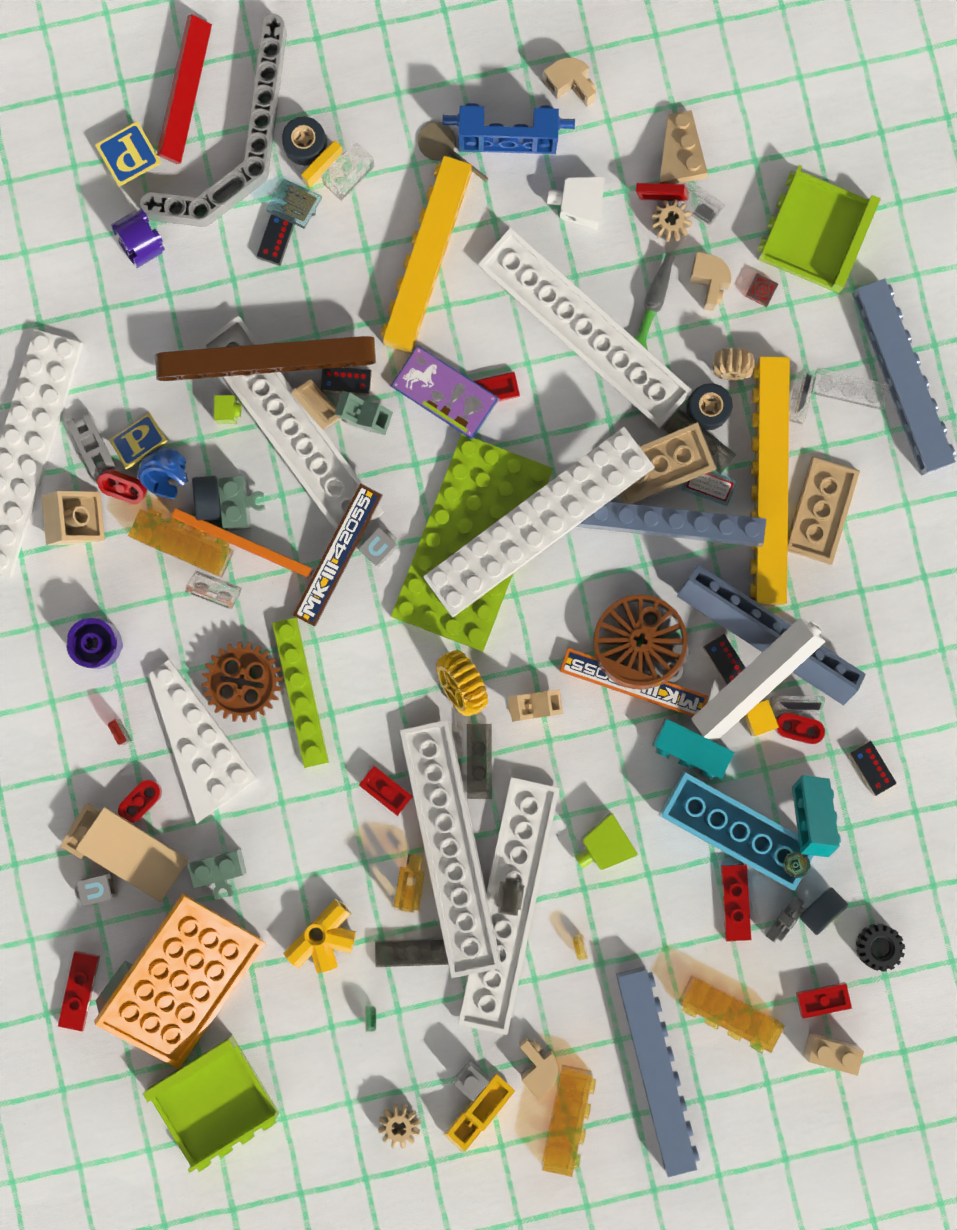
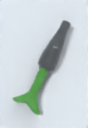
(655, 298)

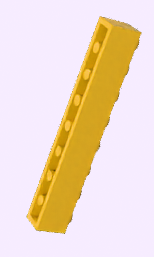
(427, 254)

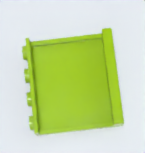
(817, 230)
(213, 1104)

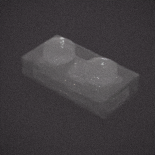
(213, 589)

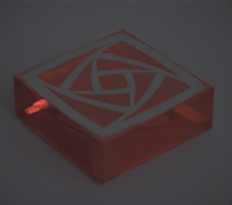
(761, 290)
(119, 732)

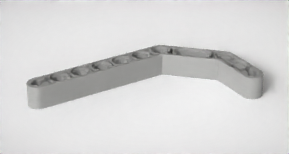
(256, 135)

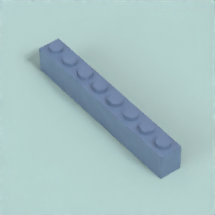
(902, 371)
(678, 524)
(762, 628)
(656, 1071)

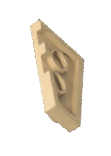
(682, 151)

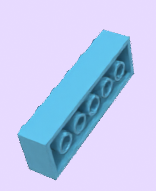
(731, 827)

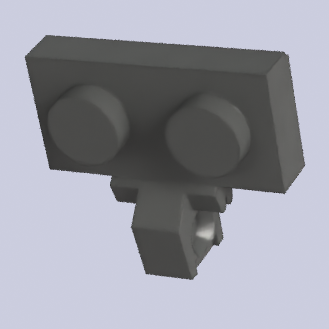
(787, 918)

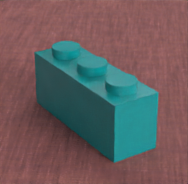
(692, 750)
(815, 816)

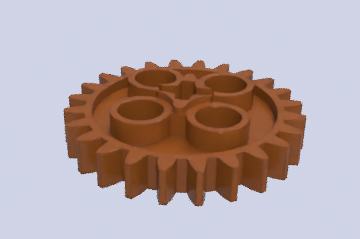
(246, 660)

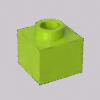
(226, 409)

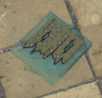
(294, 203)

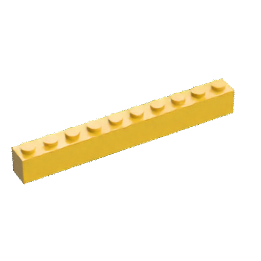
(771, 478)

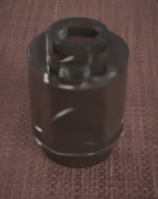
(510, 896)

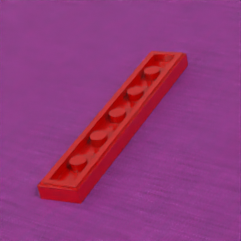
(184, 89)

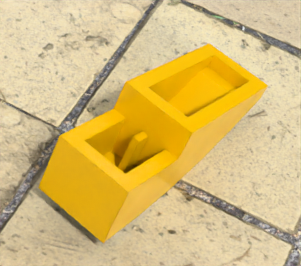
(479, 1113)

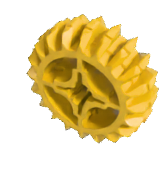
(461, 683)

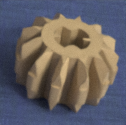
(680, 224)
(733, 364)
(399, 1116)

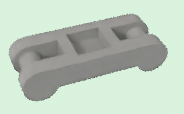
(91, 444)

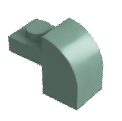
(363, 414)

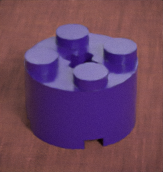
(137, 238)
(80, 643)

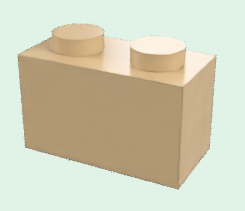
(833, 1053)

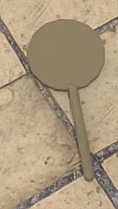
(440, 141)

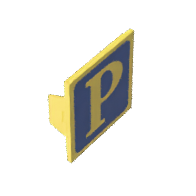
(128, 153)
(138, 441)

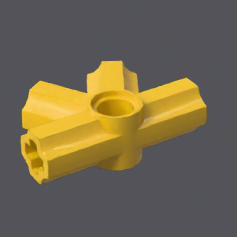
(323, 949)

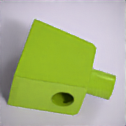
(606, 845)

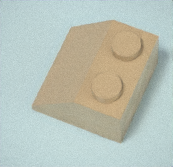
(72, 517)

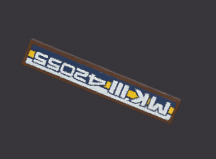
(338, 554)

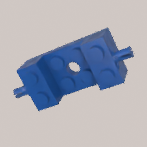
(497, 138)

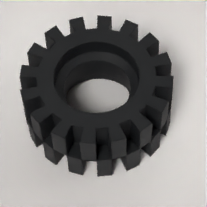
(895, 947)

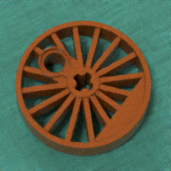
(624, 674)

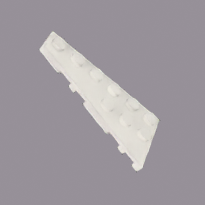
(204, 754)

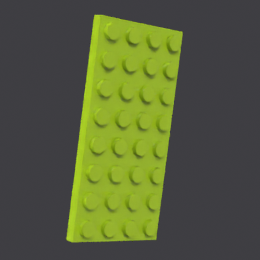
(475, 494)

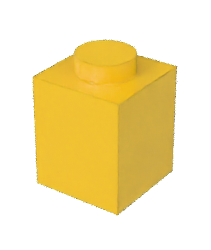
(761, 719)

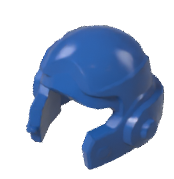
(159, 468)

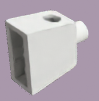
(580, 200)

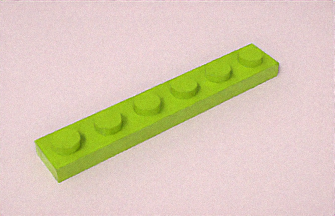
(300, 692)

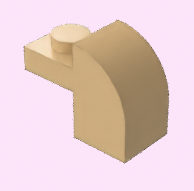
(569, 74)
(714, 273)
(535, 705)
(543, 1072)

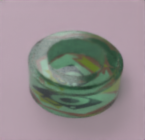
(796, 864)
(370, 1019)

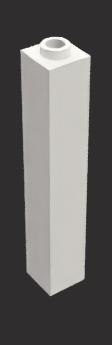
(758, 679)

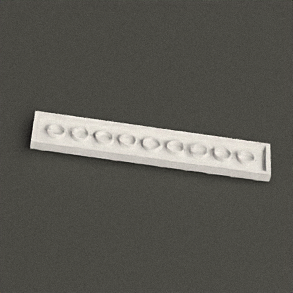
(585, 328)
(292, 430)
(30, 435)
(538, 522)
(450, 849)
(517, 855)

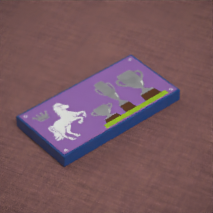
(444, 392)

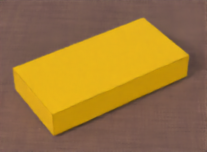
(321, 164)

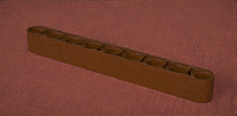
(265, 358)

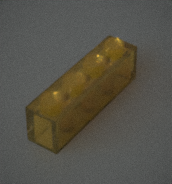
(181, 543)
(732, 1014)
(567, 1120)

